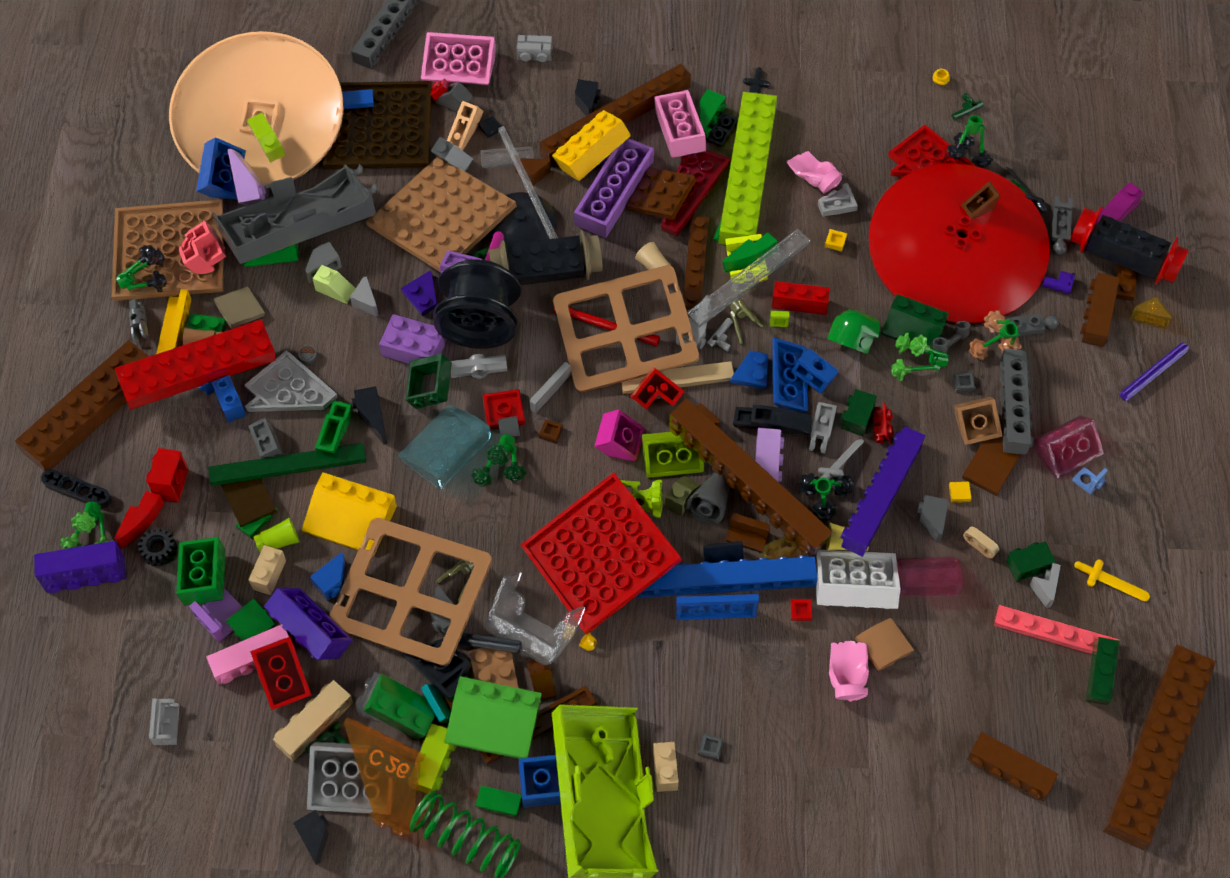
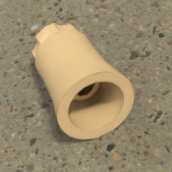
(651, 257)

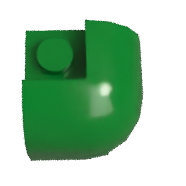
(855, 330)

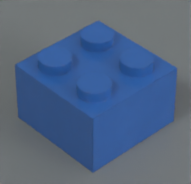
(539, 781)

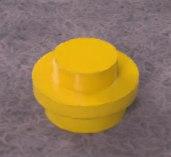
(941, 77)

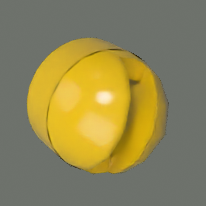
(588, 642)

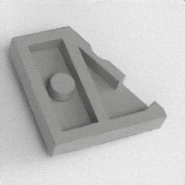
(837, 202)

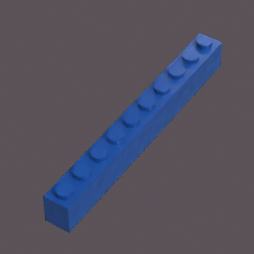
(735, 577)

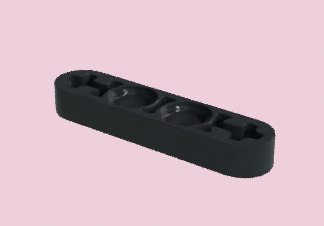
(74, 491)

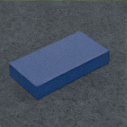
(358, 99)

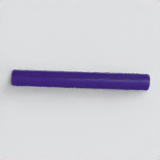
(1154, 371)

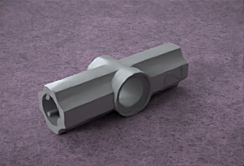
(478, 366)

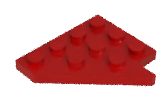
(921, 150)

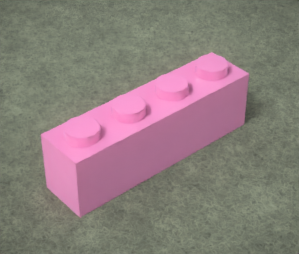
(237, 658)

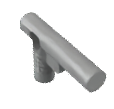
(720, 336)

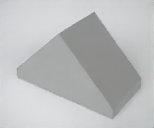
(363, 298)

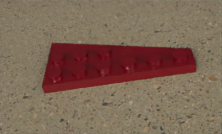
(707, 169)

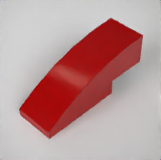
(138, 518)

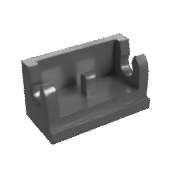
(265, 439)

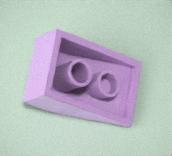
(247, 184)

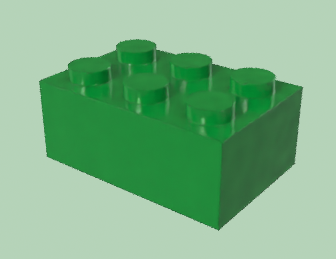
(201, 571)

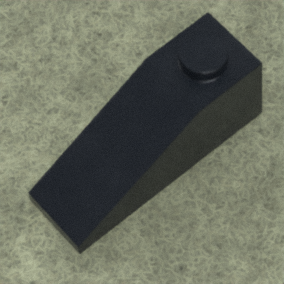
(369, 410)

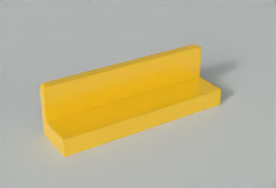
(174, 321)

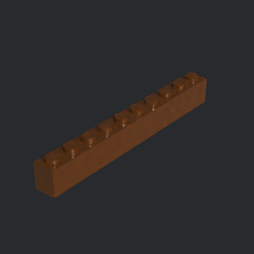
(625, 108)

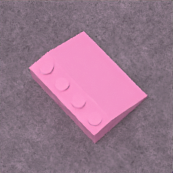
(458, 58)

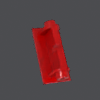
(885, 430)

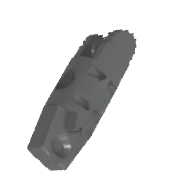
(137, 320)

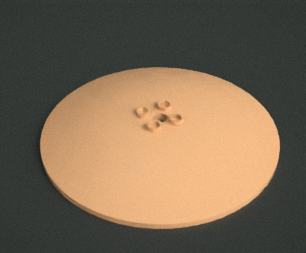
(252, 77)

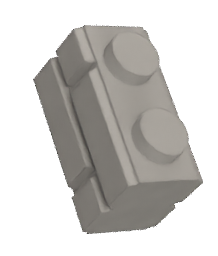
(534, 48)

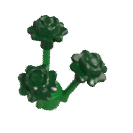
(499, 455)

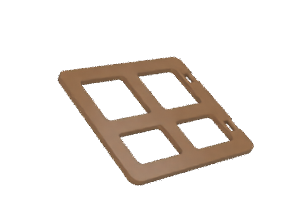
(625, 332)
(409, 596)

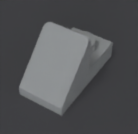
(1046, 587)

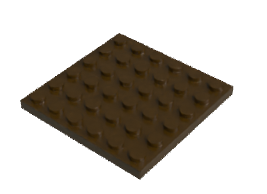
(388, 134)

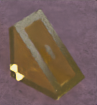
(1151, 313)

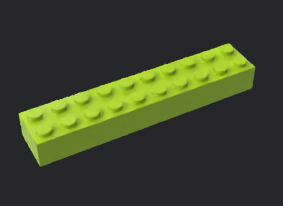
(748, 166)

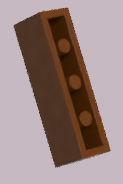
(1100, 309)
(1012, 767)

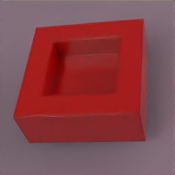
(439, 88)
(801, 610)

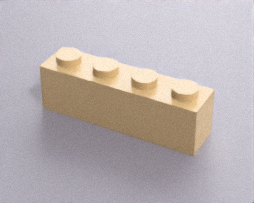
(313, 720)

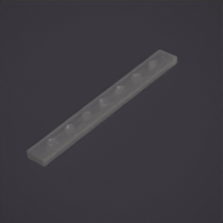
(527, 183)
(748, 278)

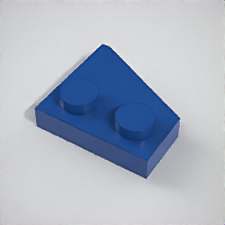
(752, 371)

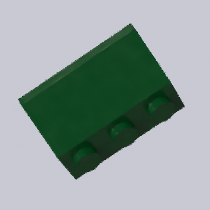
(914, 318)

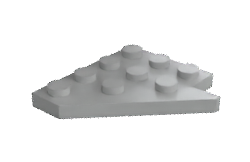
(288, 387)

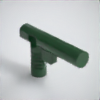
(967, 107)
(328, 737)

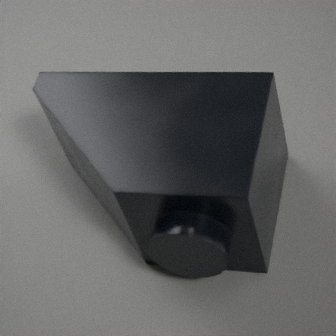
(313, 833)

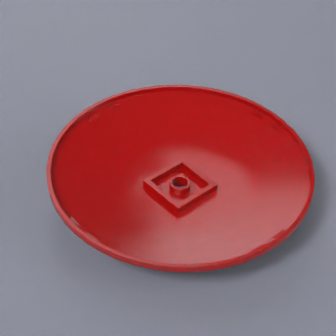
(925, 259)

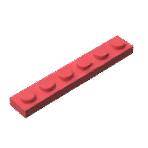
(1046, 629)

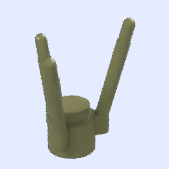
(740, 310)
(465, 567)

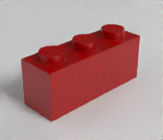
(800, 298)

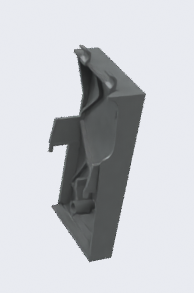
(295, 217)

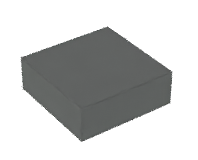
(964, 382)
(509, 426)
(710, 746)

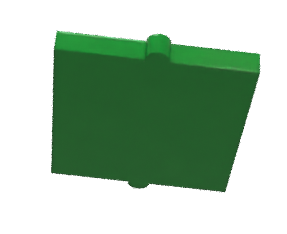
(250, 621)

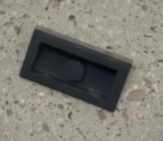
(723, 551)

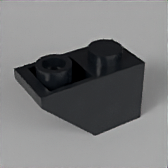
(587, 96)

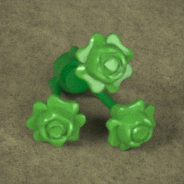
(918, 346)
(84, 523)

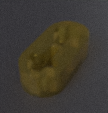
(777, 546)

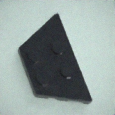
(442, 677)

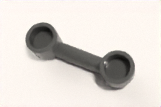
(962, 331)

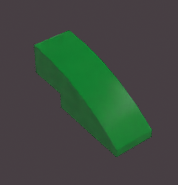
(748, 253)
(334, 426)

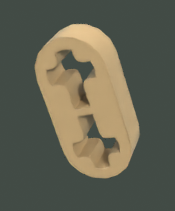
(981, 542)

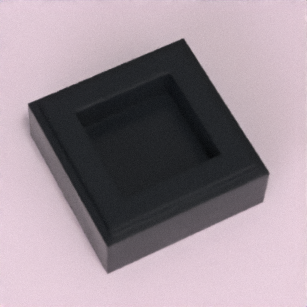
(489, 126)

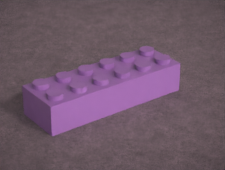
(613, 187)

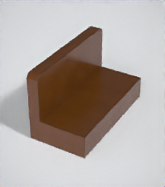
(749, 531)

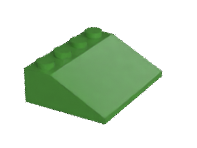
(493, 718)

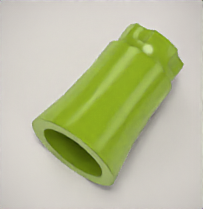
(277, 536)

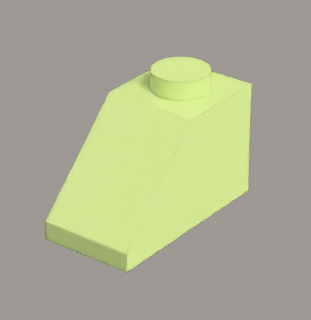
(333, 284)

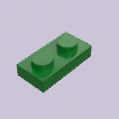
(204, 322)

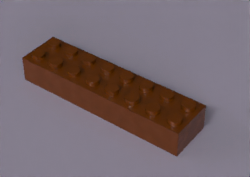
(78, 412)

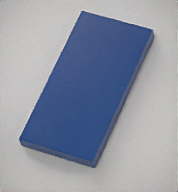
(717, 607)

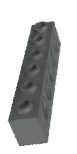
(381, 31)
(1015, 401)

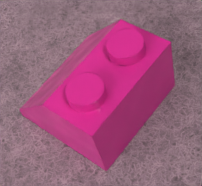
(619, 436)

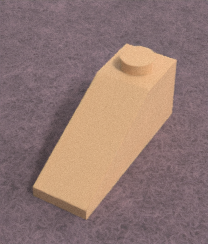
(464, 124)

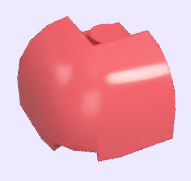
(201, 249)

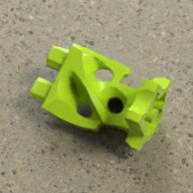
(652, 497)

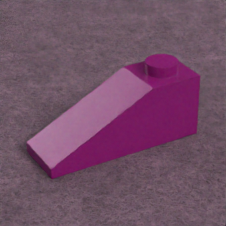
(1123, 203)

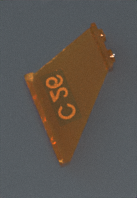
(388, 774)

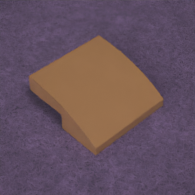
(885, 644)

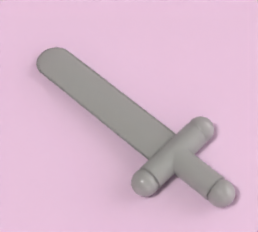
(834, 469)

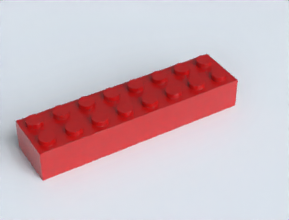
(195, 364)

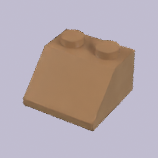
(978, 420)

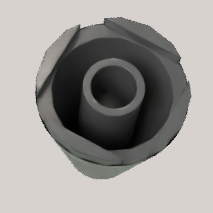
(709, 500)

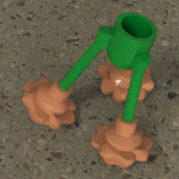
(1008, 335)

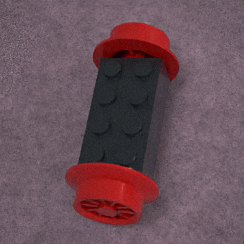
(1128, 246)

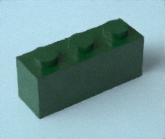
(1102, 671)

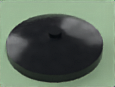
(523, 221)

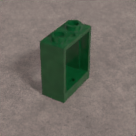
(424, 366)

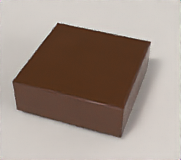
(551, 431)

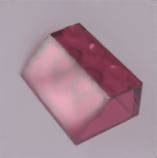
(1069, 446)
(929, 576)

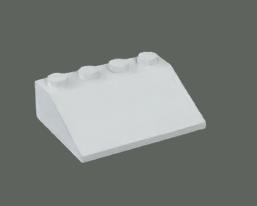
(857, 580)

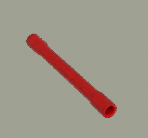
(606, 324)

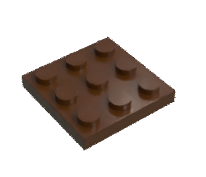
(661, 193)

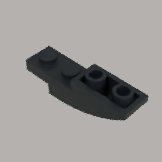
(773, 418)

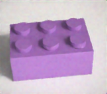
(410, 340)

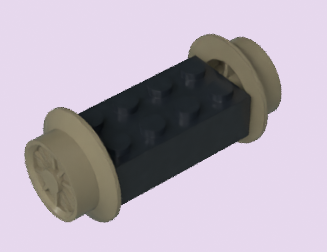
(550, 258)

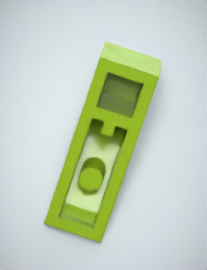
(266, 137)

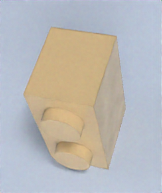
(267, 570)
(665, 766)

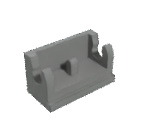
(164, 722)

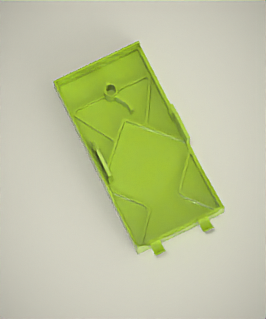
(603, 792)

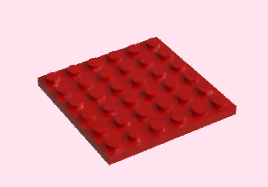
(601, 552)

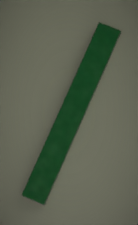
(286, 464)

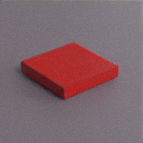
(503, 405)

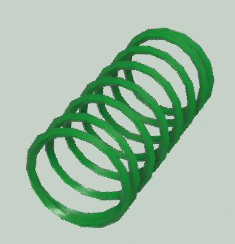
(501, 869)

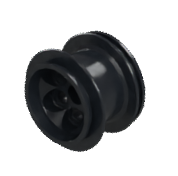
(477, 304)

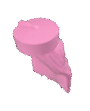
(818, 174)
(849, 670)

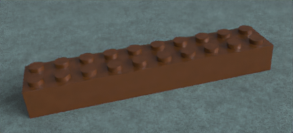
(749, 478)
(1159, 747)

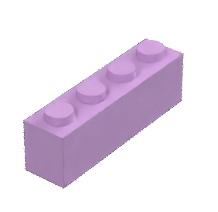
(768, 451)

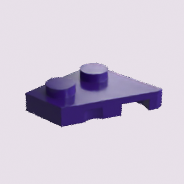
(421, 293)

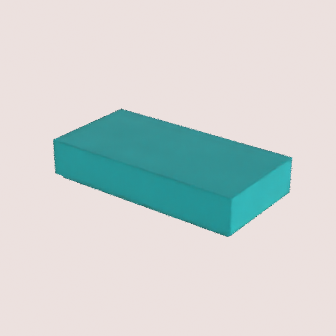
(437, 703)

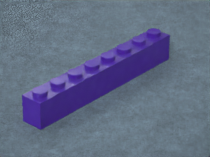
(882, 492)

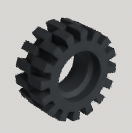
(152, 538)

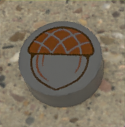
(307, 354)

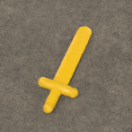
(1097, 574)

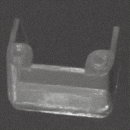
(537, 639)

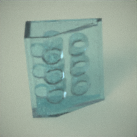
(446, 445)

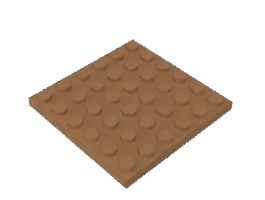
(441, 213)
(165, 230)

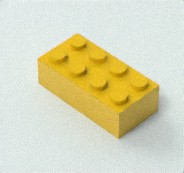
(591, 145)

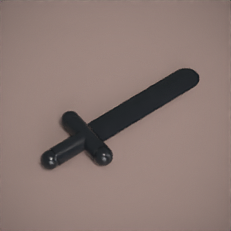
(756, 83)
(1038, 201)

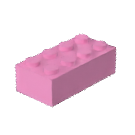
(680, 124)

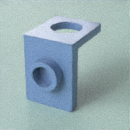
(1096, 481)

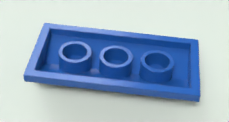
(788, 389)

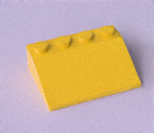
(344, 509)

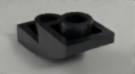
(723, 129)

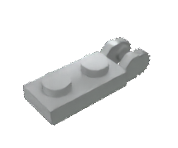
(822, 425)

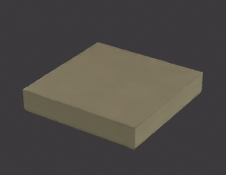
(239, 307)

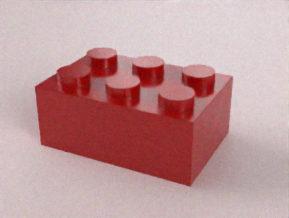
(280, 673)

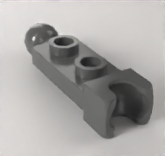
(1061, 224)
(1033, 324)

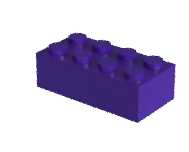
(80, 566)
(308, 623)

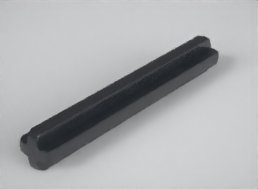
(490, 642)

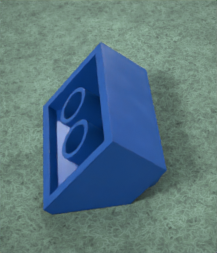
(215, 170)

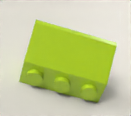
(669, 456)

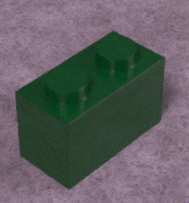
(858, 412)
(1030, 561)

